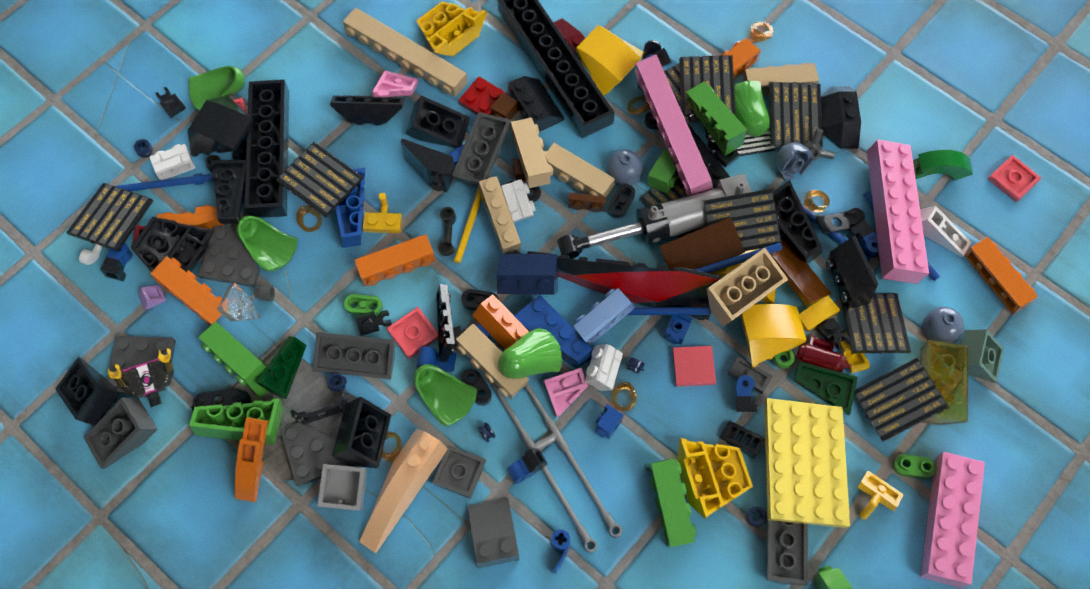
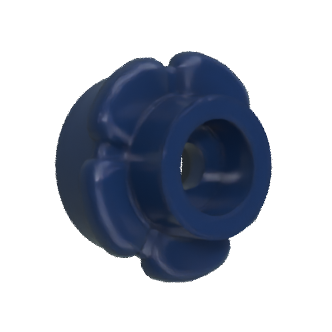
(635, 365)
(333, 379)

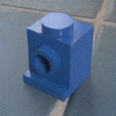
(677, 335)
(608, 422)

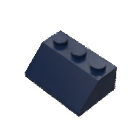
(528, 274)

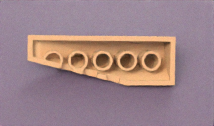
(401, 486)

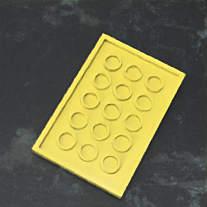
(806, 463)

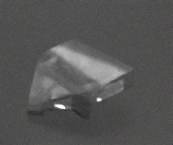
(237, 305)

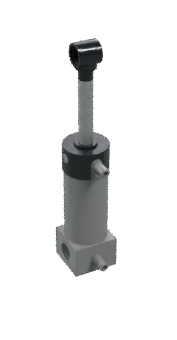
(661, 220)

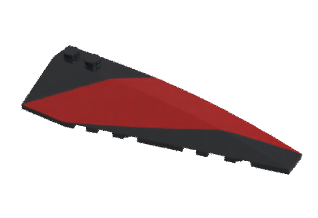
(639, 283)

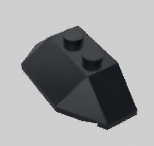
(367, 109)
(841, 116)

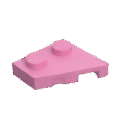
(394, 84)
(565, 389)

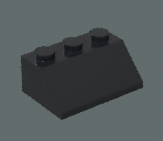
(535, 102)
(852, 273)
(361, 434)

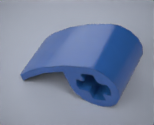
(429, 355)
(560, 548)

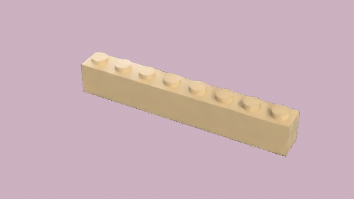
(405, 52)

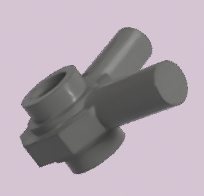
(815, 147)

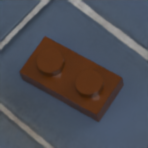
(587, 202)

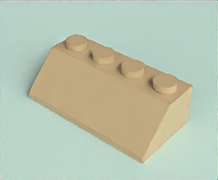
(744, 287)

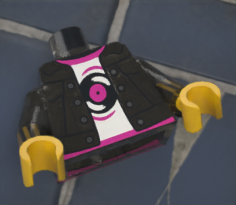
(146, 378)

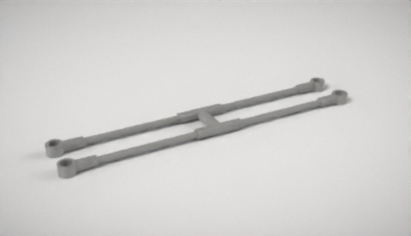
(556, 436)

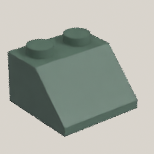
(983, 354)

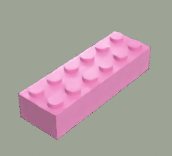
(953, 520)

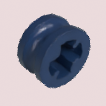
(140, 144)
(486, 432)
(760, 521)

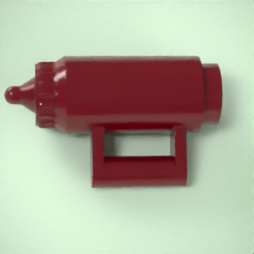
(822, 357)

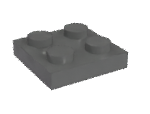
(459, 472)

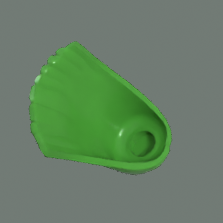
(215, 84)
(751, 108)
(265, 243)
(531, 355)
(444, 394)

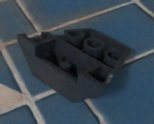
(218, 127)
(173, 240)

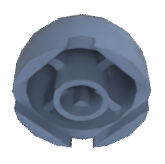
(793, 159)
(625, 167)
(943, 325)

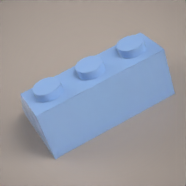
(603, 316)

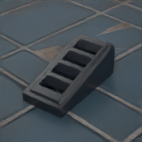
(752, 452)

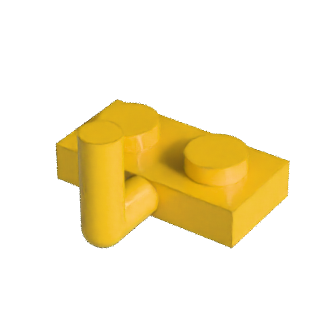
(383, 221)
(880, 492)

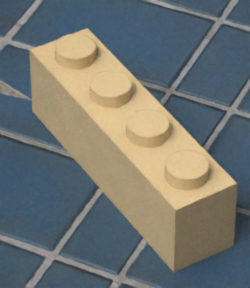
(788, 73)
(530, 152)
(578, 172)
(499, 215)
(485, 356)

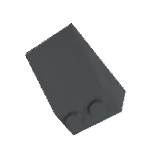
(120, 431)
(493, 533)

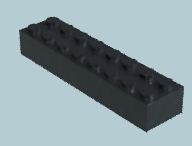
(267, 148)

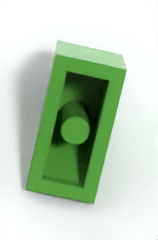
(663, 173)
(831, 579)

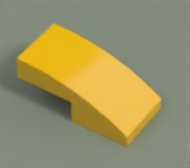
(818, 313)
(858, 361)

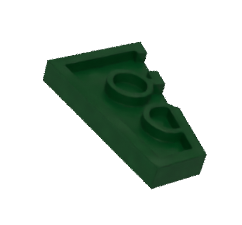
(283, 367)
(827, 384)

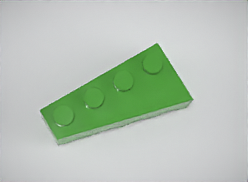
(716, 118)
(234, 356)
(229, 420)
(671, 502)

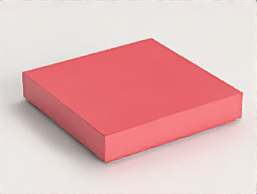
(1014, 178)
(413, 332)
(694, 366)

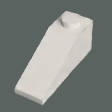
(943, 231)

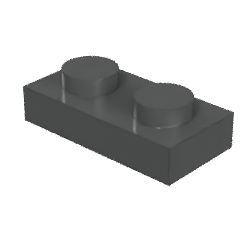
(743, 367)

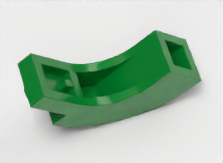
(943, 162)

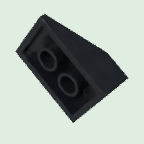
(437, 123)
(431, 165)
(86, 392)

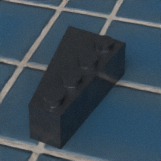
(795, 224)

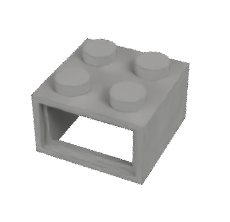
(342, 487)

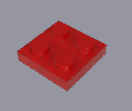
(480, 96)

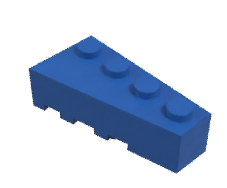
(350, 214)
(542, 315)

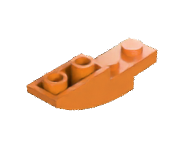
(204, 217)
(249, 459)

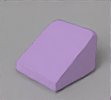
(151, 296)

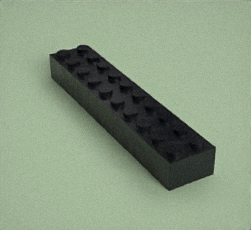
(557, 65)

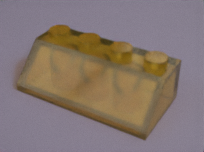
(949, 369)

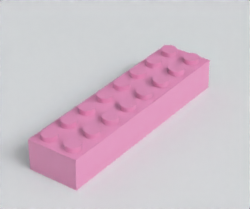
(673, 126)
(897, 212)

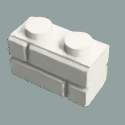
(172, 162)
(517, 200)
(603, 367)

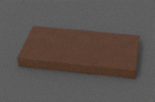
(703, 246)
(799, 274)

